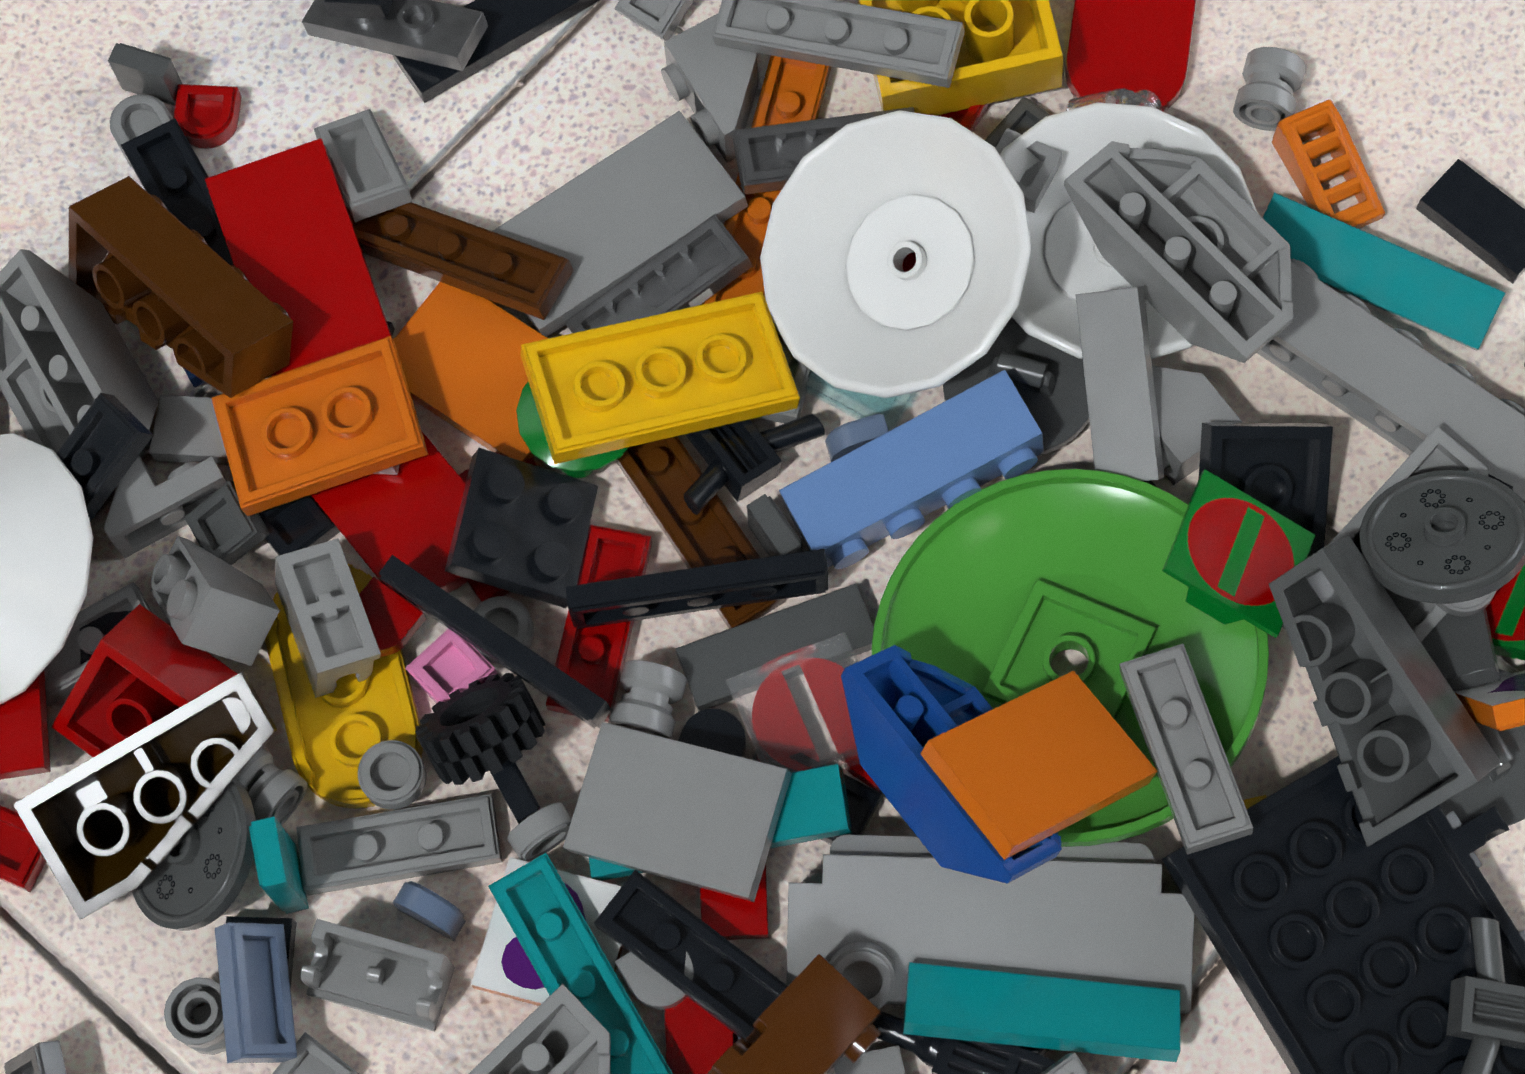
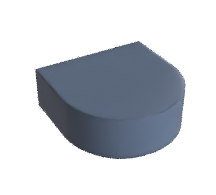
(854, 435)
(430, 909)

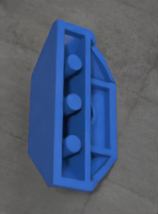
(893, 714)

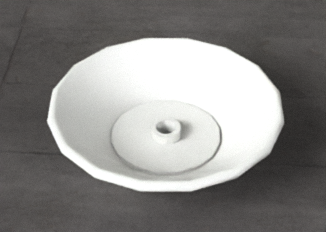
(841, 245)
(1063, 252)
(42, 559)

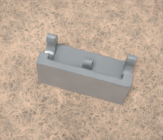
(325, 615)
(377, 975)

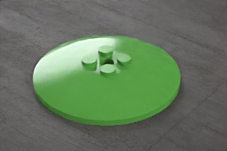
(1062, 568)

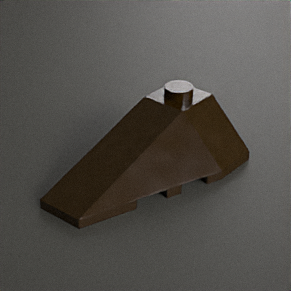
(134, 802)

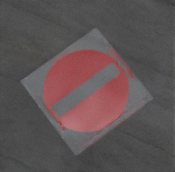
(799, 707)

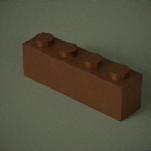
(175, 288)
(806, 1027)

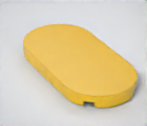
(338, 728)

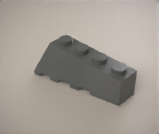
(1378, 691)

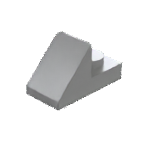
(150, 511)

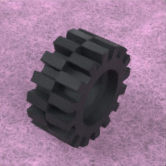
(480, 729)

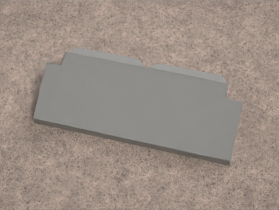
(1076, 917)

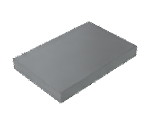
(678, 811)

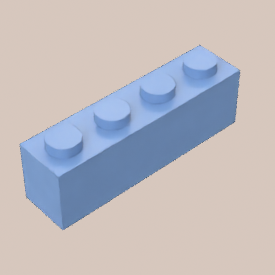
(914, 471)

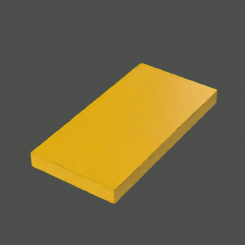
(658, 377)

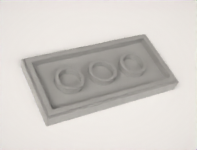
(626, 212)

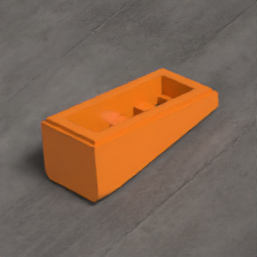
(1334, 138)

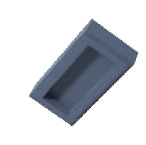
(255, 993)

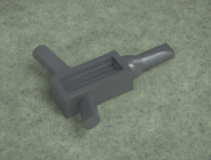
(1486, 1006)

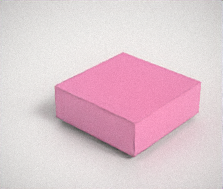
(448, 666)

